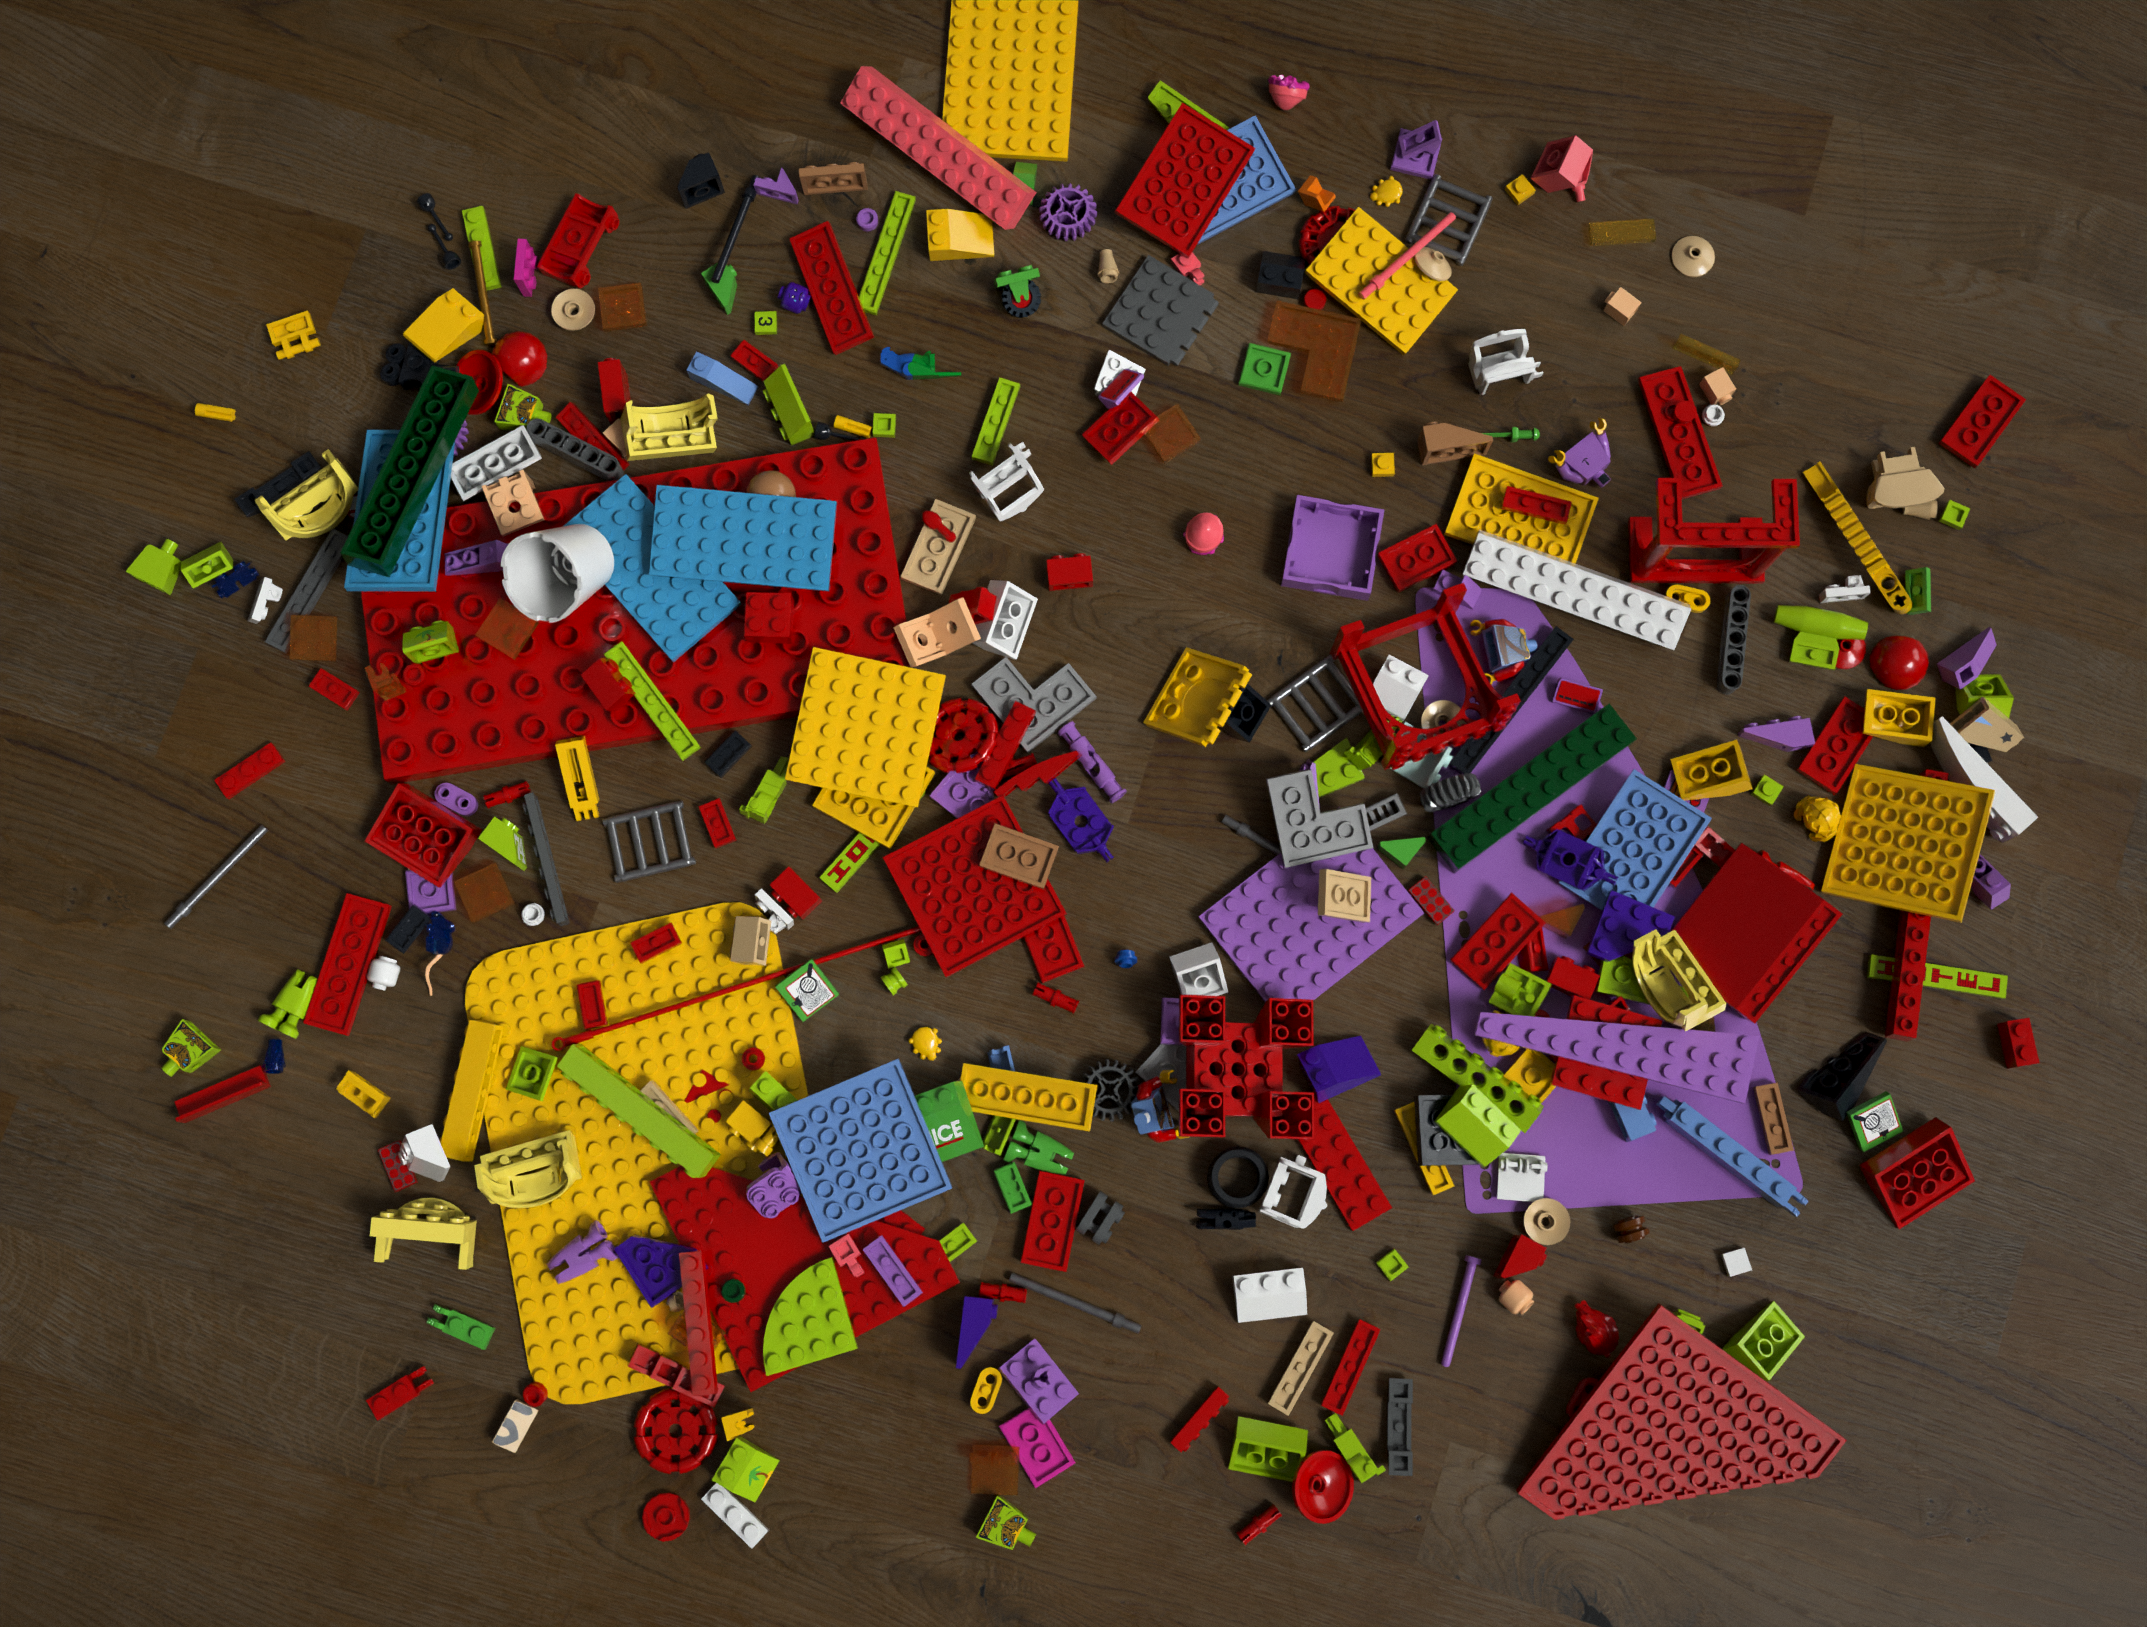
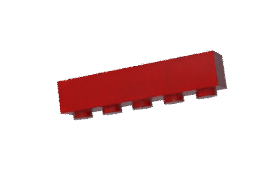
(1200, 1419)

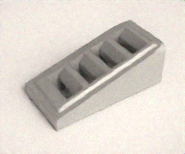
(1399, 805)

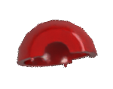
(521, 357)
(1899, 662)

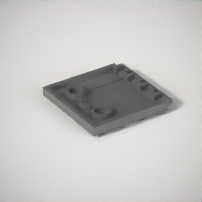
(1161, 312)

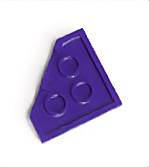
(1622, 923)
(653, 1266)

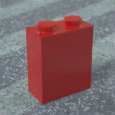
(613, 388)

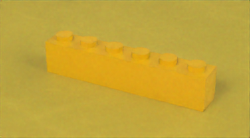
(470, 1089)

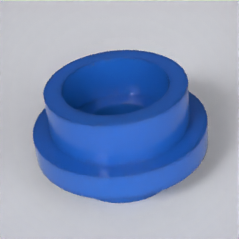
(1125, 958)

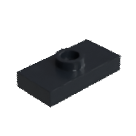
(728, 754)
(408, 928)

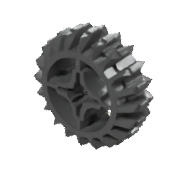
(1450, 792)
(1124, 1077)

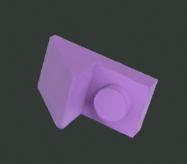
(1421, 139)
(779, 190)
(1448, 580)

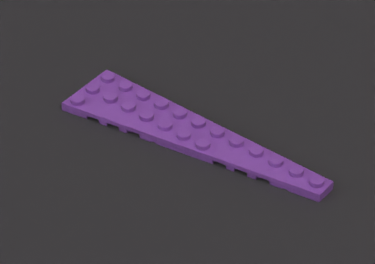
(1691, 1060)

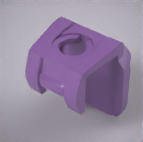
(775, 1188)

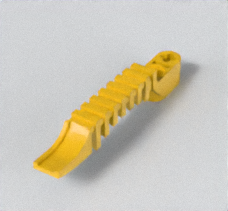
(1858, 537)

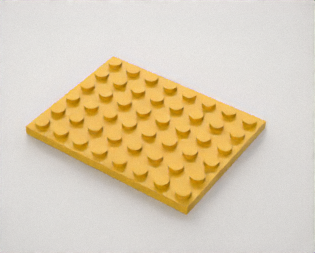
(1012, 76)

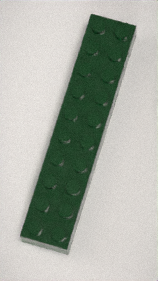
(410, 471)
(1531, 788)

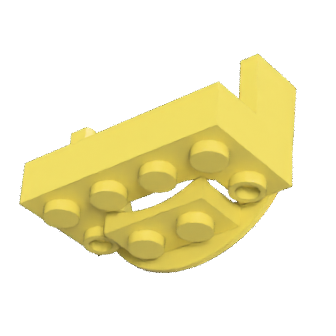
(666, 429)
(300, 501)
(1663, 990)
(534, 1189)
(405, 1225)

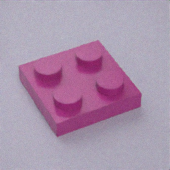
(525, 265)

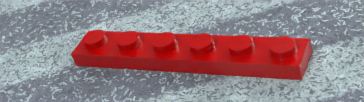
(698, 1323)

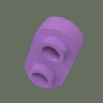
(455, 799)

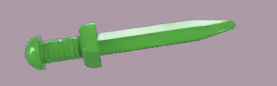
(1516, 434)

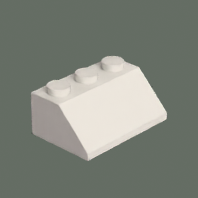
(1010, 620)
(424, 1154)
(1270, 1295)

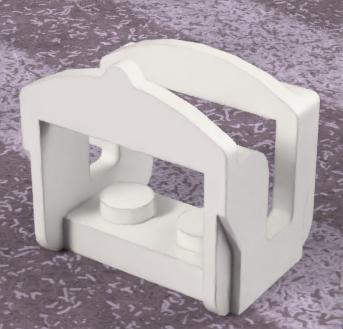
(1504, 364)
(1003, 477)
(1313, 1202)

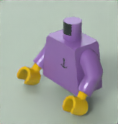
(1586, 459)

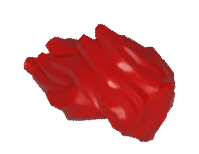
(1596, 1330)

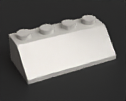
(494, 462)

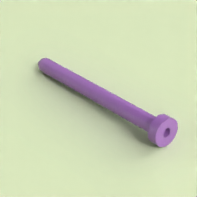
(1459, 1310)

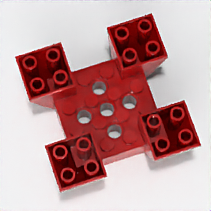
(1260, 1044)

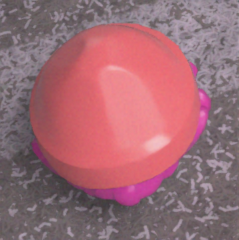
(1287, 91)
(1204, 533)

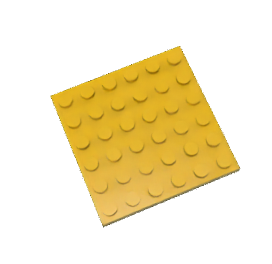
(865, 727)
(1908, 842)

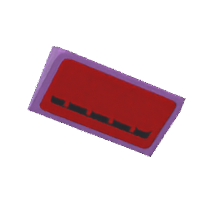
(1120, 387)
(1577, 695)

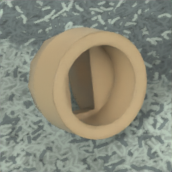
(675, 1306)

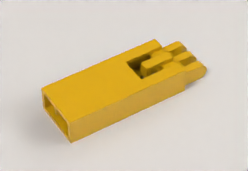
(577, 767)

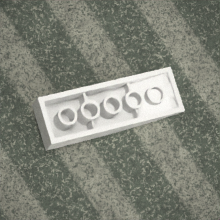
(1965, 766)

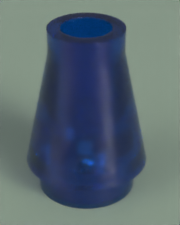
(274, 1058)

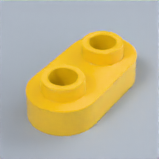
(1688, 595)
(986, 1390)

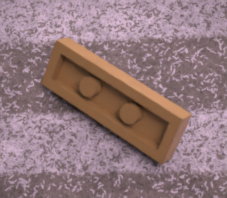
(1773, 1118)

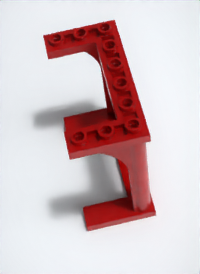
(1757, 541)
(1492, 707)

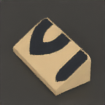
(515, 1426)

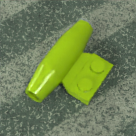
(1818, 634)

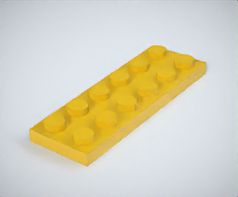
(1029, 1097)

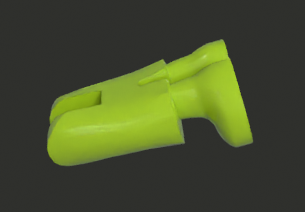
(292, 1001)

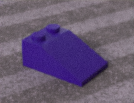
(1337, 1067)
(976, 1319)

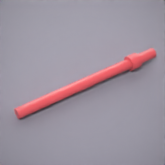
(1378, 280)

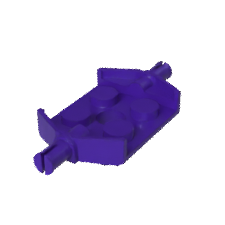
(1075, 803)
(1586, 870)

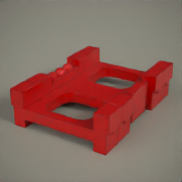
(1568, 822)

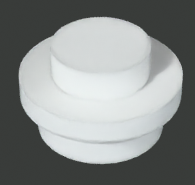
(1713, 415)
(533, 914)

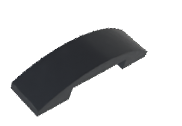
(301, 470)

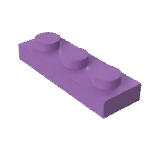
(892, 1271)

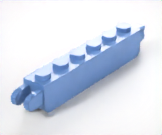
(1731, 1154)

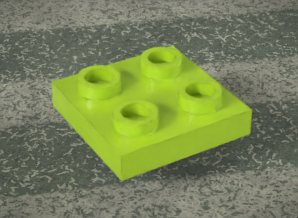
(1519, 992)

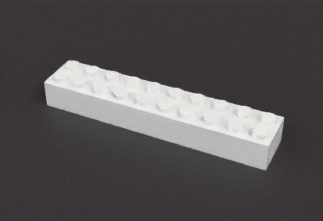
(1577, 589)

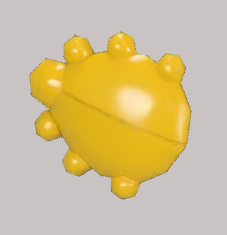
(1387, 192)
(926, 1043)

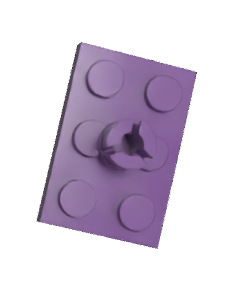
(1038, 1381)

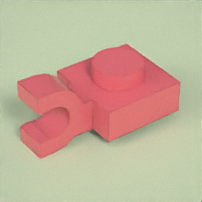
(1188, 267)
(846, 1253)

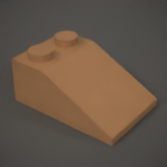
(1449, 442)

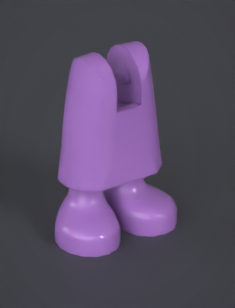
(580, 1256)

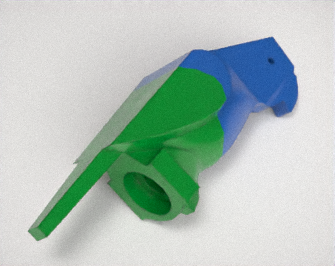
(913, 365)

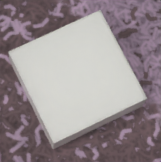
(1736, 1262)

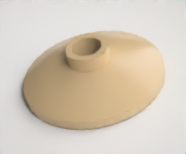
(1686, 262)
(1433, 264)
(569, 301)
(1438, 711)
(1558, 1221)

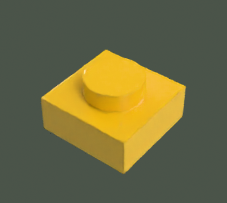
(1520, 189)
(1382, 464)

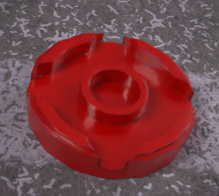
(666, 1516)

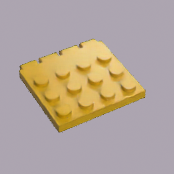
(1198, 697)

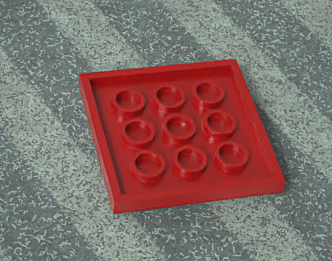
(1594, 1080)

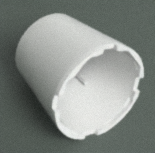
(556, 570)

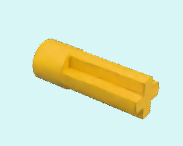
(215, 412)
(853, 426)

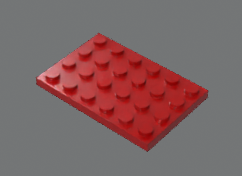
(1185, 180)

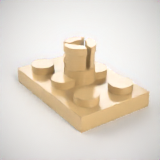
(1344, 895)

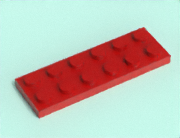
(831, 288)
(1682, 444)
(347, 964)
(1345, 1170)

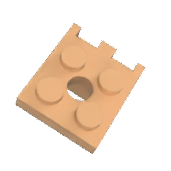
(508, 490)
(937, 633)

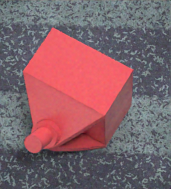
(1564, 166)

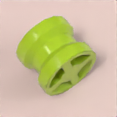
(894, 981)

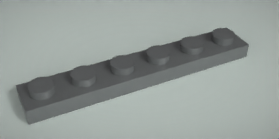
(309, 589)
(547, 869)

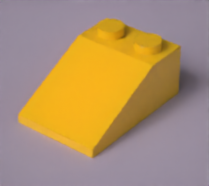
(959, 235)
(445, 325)
(1899, 717)
(1712, 772)

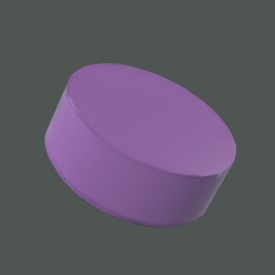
(867, 219)

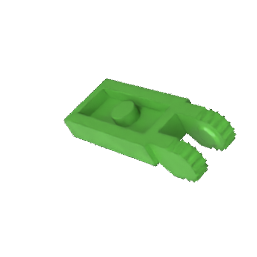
(463, 1327)

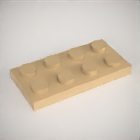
(932, 555)

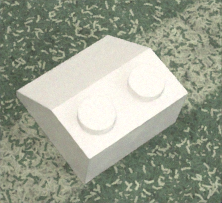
(1398, 686)
(1199, 971)

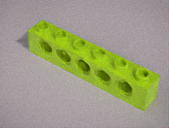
(1445, 1063)

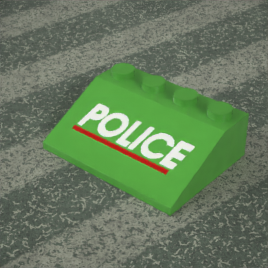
(950, 1120)

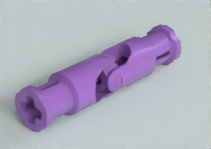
(1091, 759)

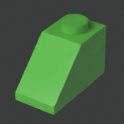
(725, 289)

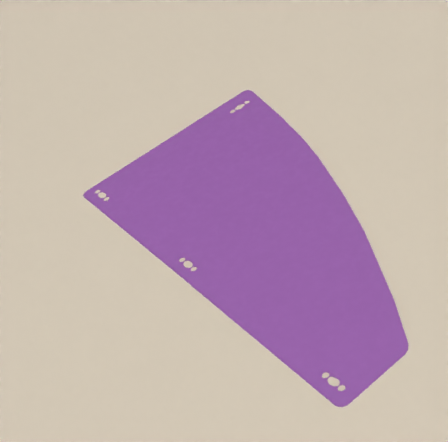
(1574, 1131)

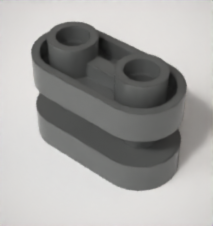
(1102, 1232)

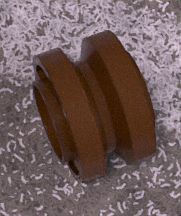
(1631, 1229)

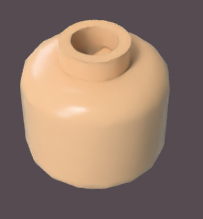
(1516, 1296)

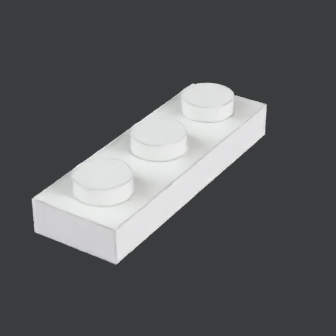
(735, 1515)

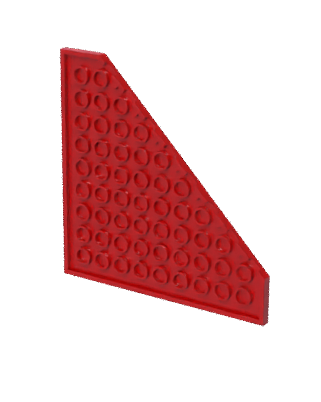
(772, 1252)
(1675, 1425)

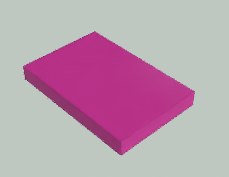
(1040, 1446)

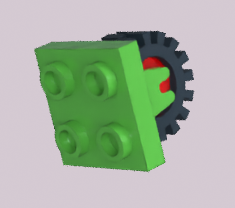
(1020, 294)

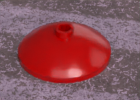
(487, 375)
(1332, 1486)

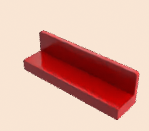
(222, 1094)

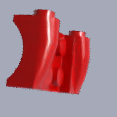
(576, 240)

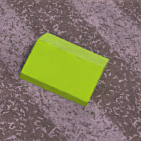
(531, 1073)

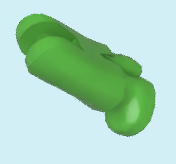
(1041, 1150)

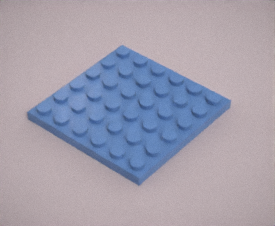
(860, 1150)

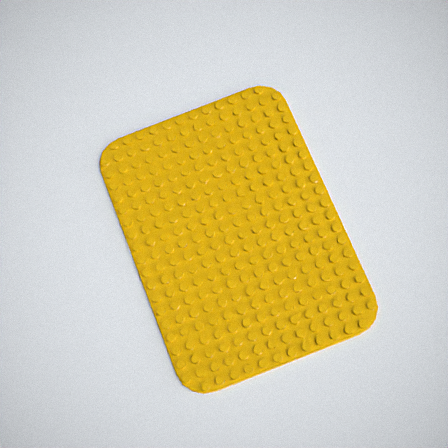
(588, 1327)

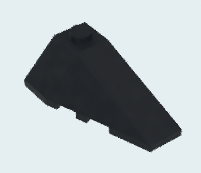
(1841, 1081)

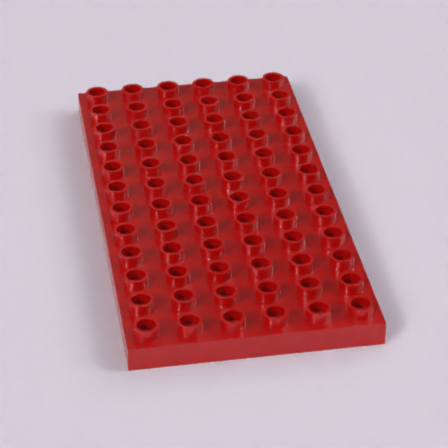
(503, 711)

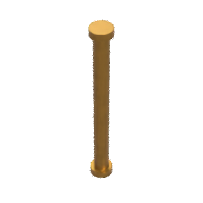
(482, 291)

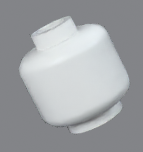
(383, 973)

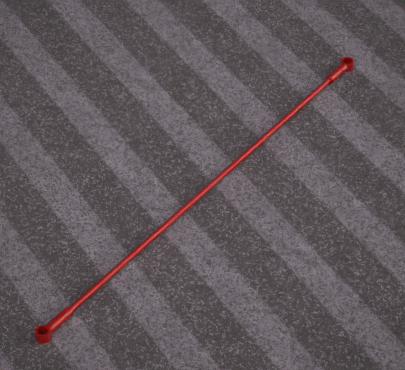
(589, 1034)

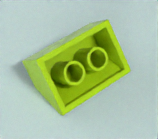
(787, 406)
(1477, 1125)
(1267, 1449)

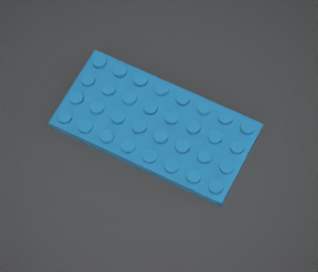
(742, 538)
(420, 557)
(668, 608)

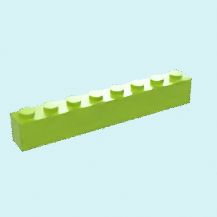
(638, 1110)

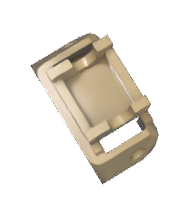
(1901, 482)

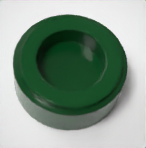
(733, 1290)

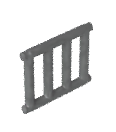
(1476, 220)
(1292, 688)
(632, 818)

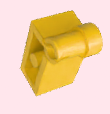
(754, 1127)

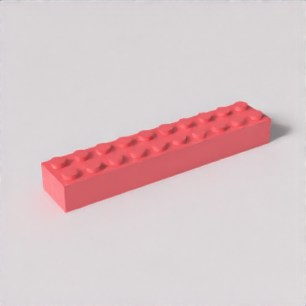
(938, 147)

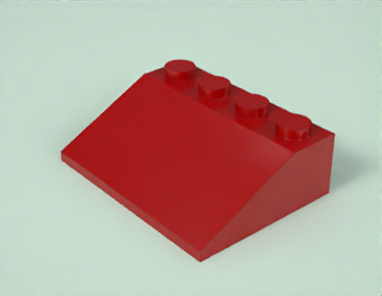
(422, 834)
(1918, 1172)

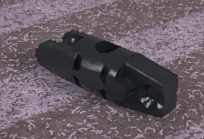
(1225, 1219)

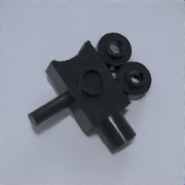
(414, 366)

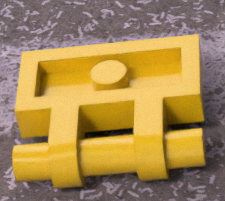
(291, 329)

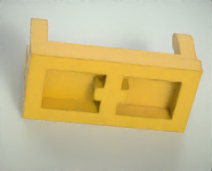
(363, 1093)
(734, 1425)

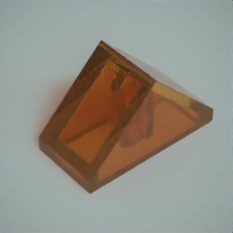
(1563, 921)

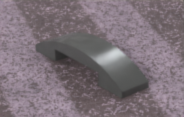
(1399, 1427)

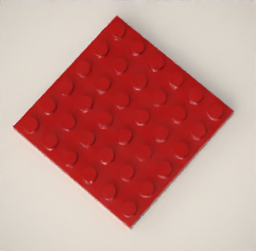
(960, 905)

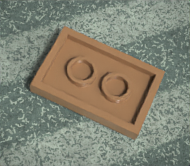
(833, 178)
(1019, 856)

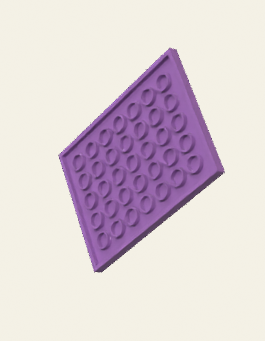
(1282, 942)

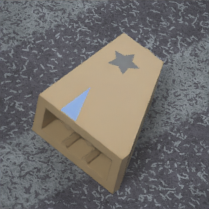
(1987, 727)

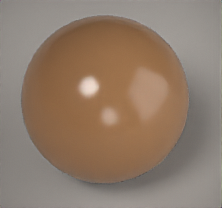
(771, 483)

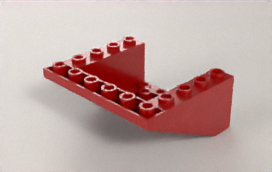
(1753, 930)

